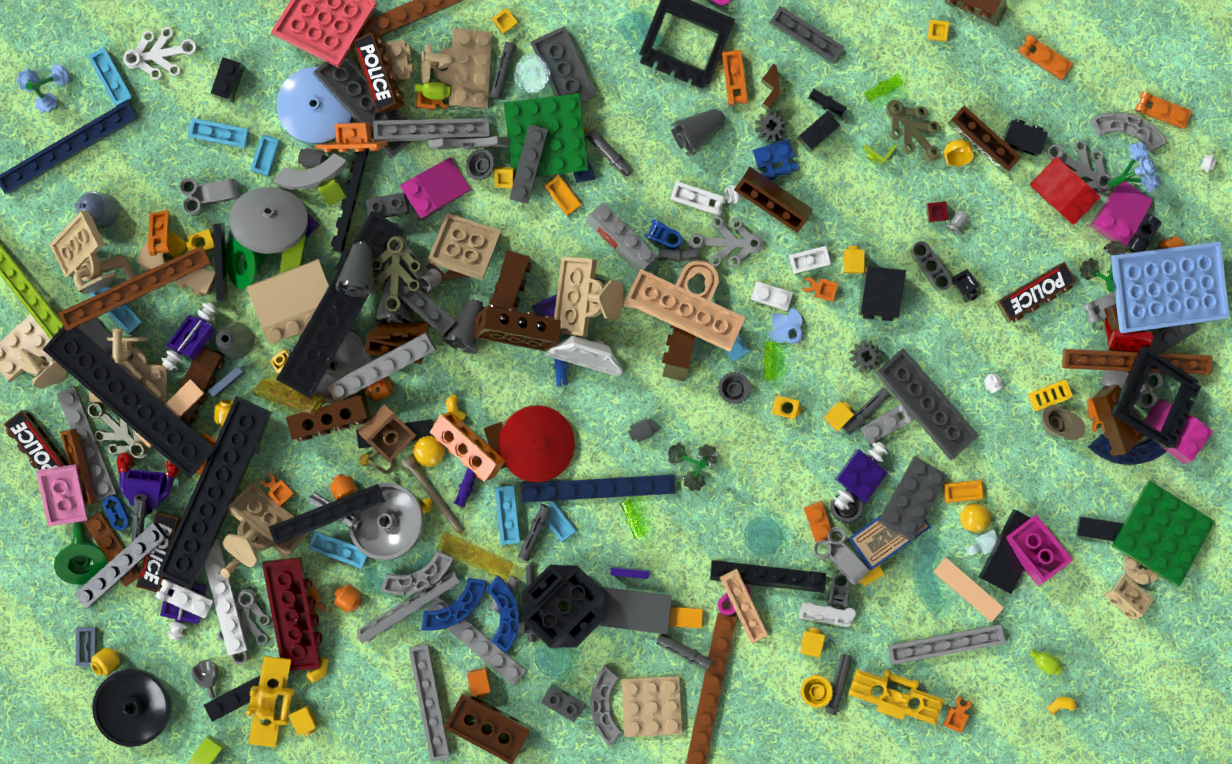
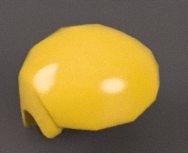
(958, 153)
(975, 518)

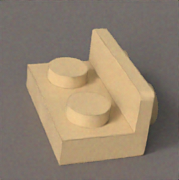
(1129, 598)

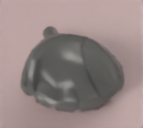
(205, 675)

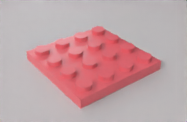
(324, 26)

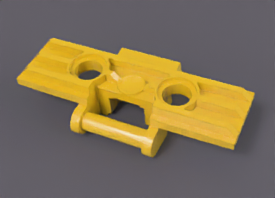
(264, 699)
(895, 702)

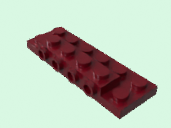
(293, 612)

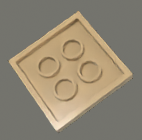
(464, 246)
(651, 706)

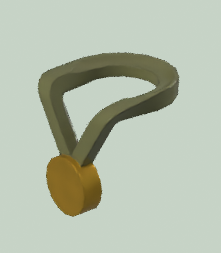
(365, 459)

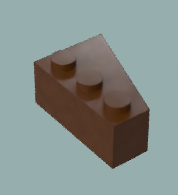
(987, 10)
(511, 280)
(387, 337)
(678, 354)
(1120, 436)

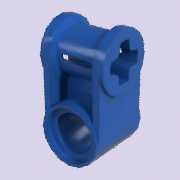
(662, 234)

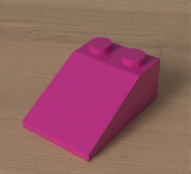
(435, 188)
(1121, 213)
(1192, 437)
(1038, 550)

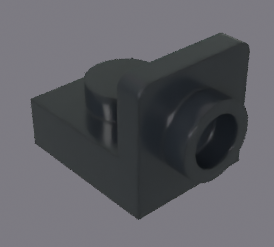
(967, 286)

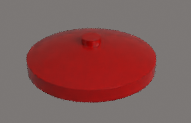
(536, 443)

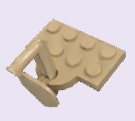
(465, 65)
(77, 255)
(584, 296)
(23, 352)
(136, 362)
(256, 515)

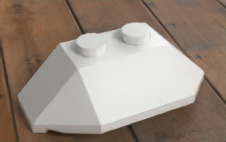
(586, 354)

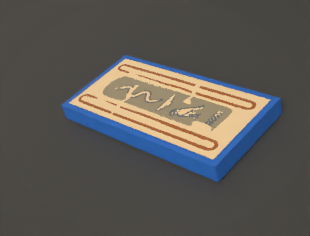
(878, 543)

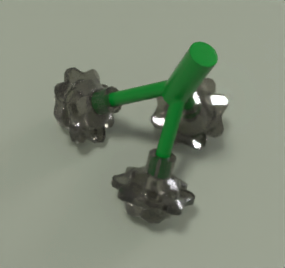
(1091, 269)
(707, 456)

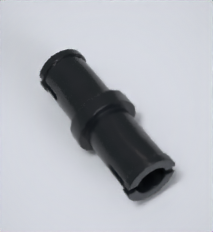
(827, 102)

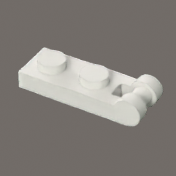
(697, 198)
(185, 598)
(827, 614)

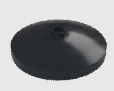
(114, 709)

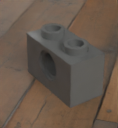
(388, 205)
(562, 702)

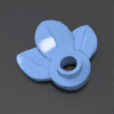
(784, 325)

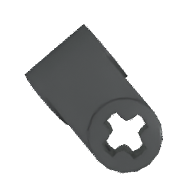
(837, 591)

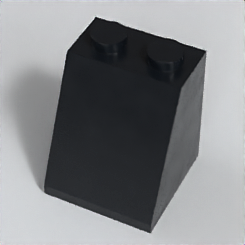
(881, 293)

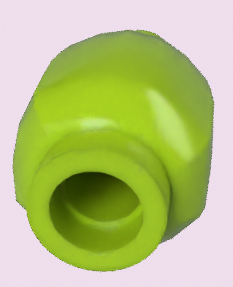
(434, 90)
(1046, 662)

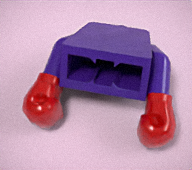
(149, 483)

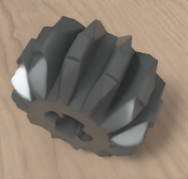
(774, 120)
(871, 353)

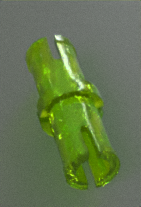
(883, 88)
(770, 347)
(632, 519)

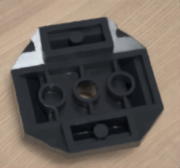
(557, 586)

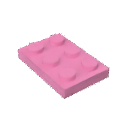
(62, 495)

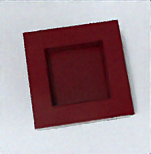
(937, 211)

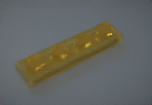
(286, 396)
(475, 555)

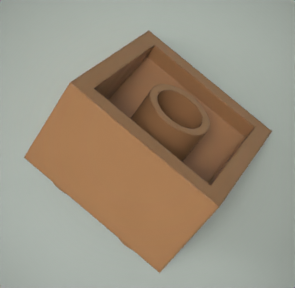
(386, 433)

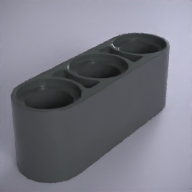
(939, 271)

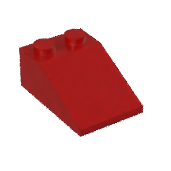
(1064, 190)

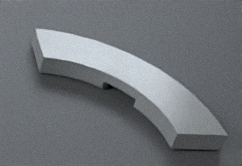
(1131, 125)
(489, 142)
(311, 177)
(419, 580)
(601, 705)

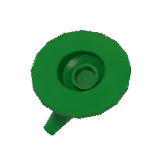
(242, 264)
(79, 560)

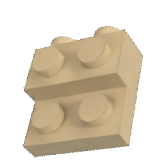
(399, 55)

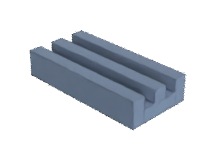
(227, 381)
(86, 644)

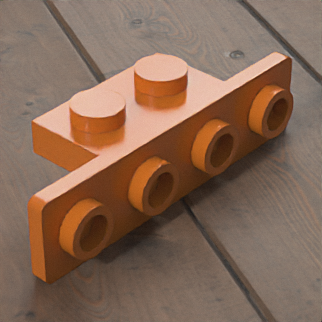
(352, 136)

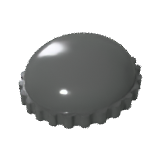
(480, 164)
(734, 388)
(848, 515)

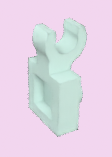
(984, 543)

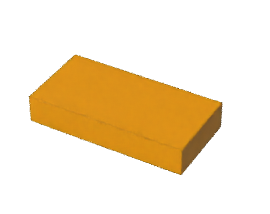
(563, 195)
(963, 491)
(685, 617)

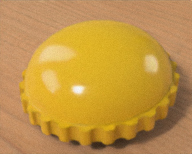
(428, 451)
(816, 691)

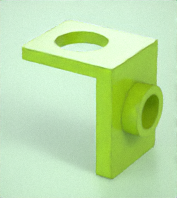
(875, 157)
(331, 191)

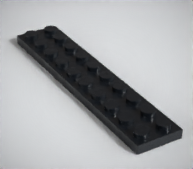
(333, 316)
(130, 400)
(214, 492)

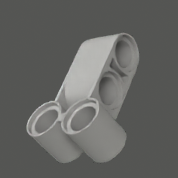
(208, 193)
(427, 278)
(1118, 378)
(842, 557)

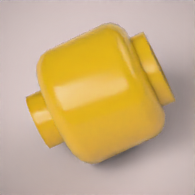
(221, 411)
(105, 661)

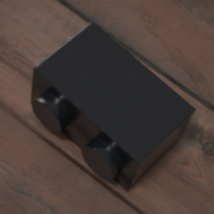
(227, 79)
(818, 131)
(1024, 137)

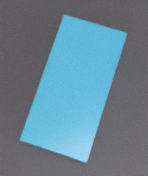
(265, 155)
(559, 523)

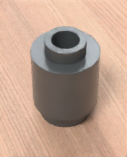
(311, 157)
(642, 430)

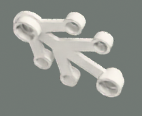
(157, 53)

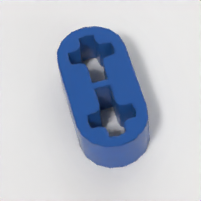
(112, 515)

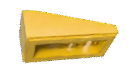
(1063, 383)

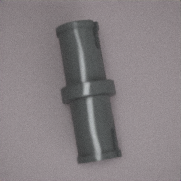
(677, 254)

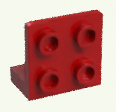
(1127, 341)

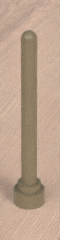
(410, 464)

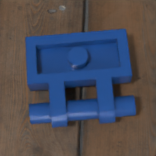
(775, 153)

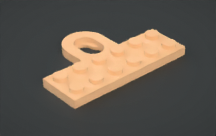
(686, 309)

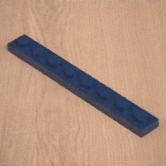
(67, 147)
(598, 488)

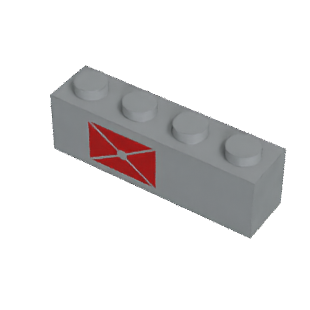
(620, 238)

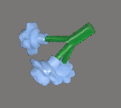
(30, 81)
(1146, 167)

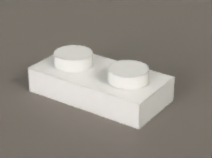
(809, 260)
(771, 296)

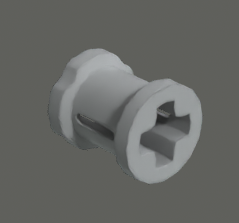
(958, 222)

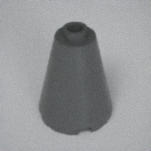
(697, 130)
(358, 272)
(384, 316)
(462, 332)
(234, 340)

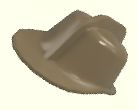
(1062, 423)

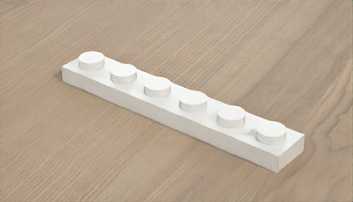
(225, 602)

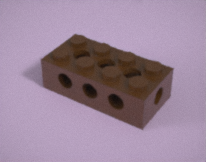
(517, 328)
(299, 422)
(487, 740)

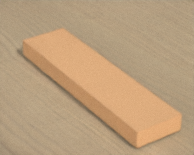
(182, 401)
(968, 589)
(744, 606)

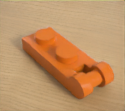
(1045, 57)
(734, 77)
(1163, 110)
(159, 232)

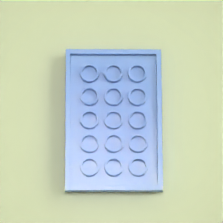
(1170, 287)

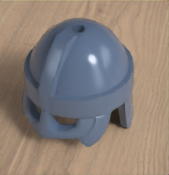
(100, 206)

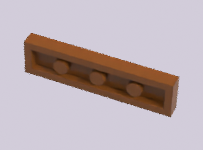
(75, 455)
(109, 542)

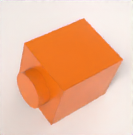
(479, 682)

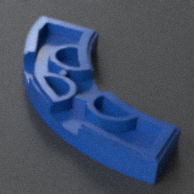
(458, 610)
(508, 611)

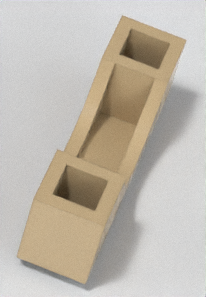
(201, 280)

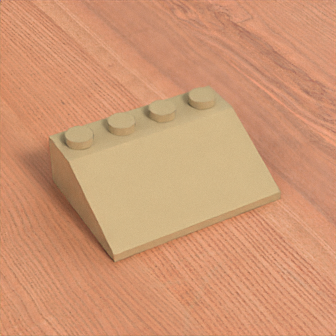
(288, 300)

